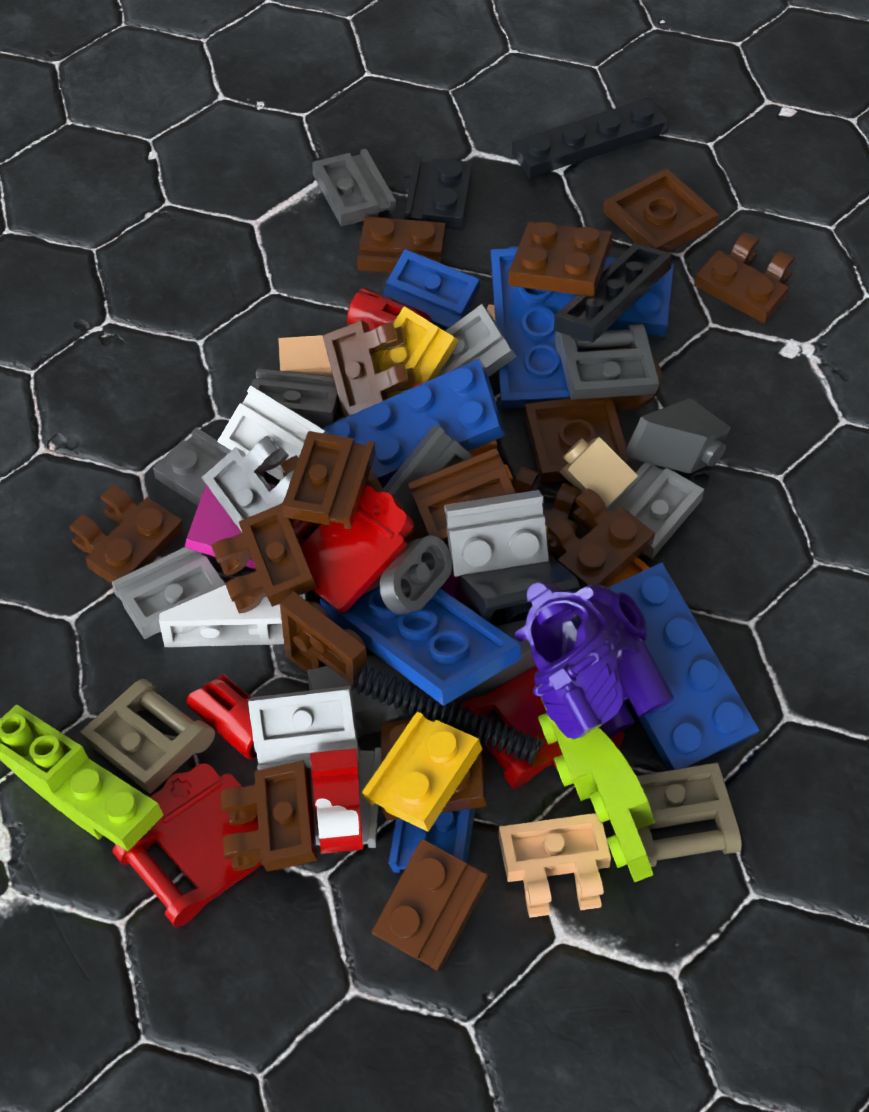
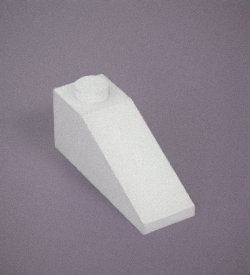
(216, 622)

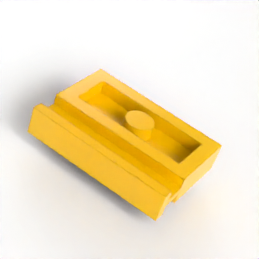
(425, 349)
(422, 771)

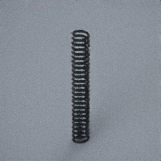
(447, 714)

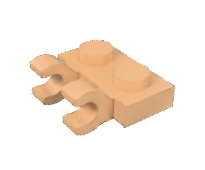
(556, 848)

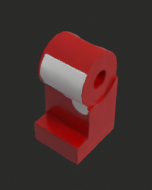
(337, 800)

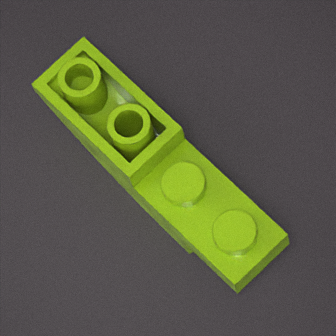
(73, 782)
(614, 789)

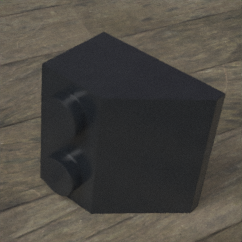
(502, 593)

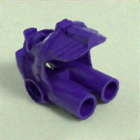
(593, 661)

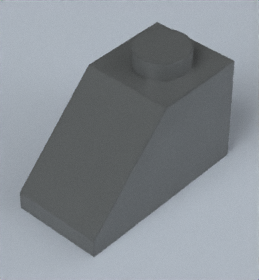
(679, 437)

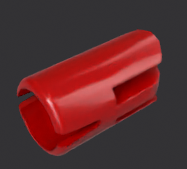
(376, 309)
(226, 710)

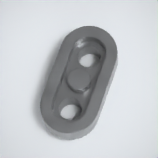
(415, 575)

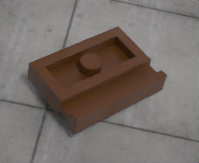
(386, 239)
(328, 479)
(465, 481)
(431, 905)

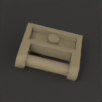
(139, 747)
(685, 798)

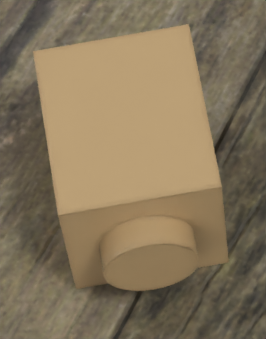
(597, 468)

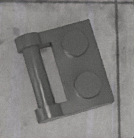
(608, 371)

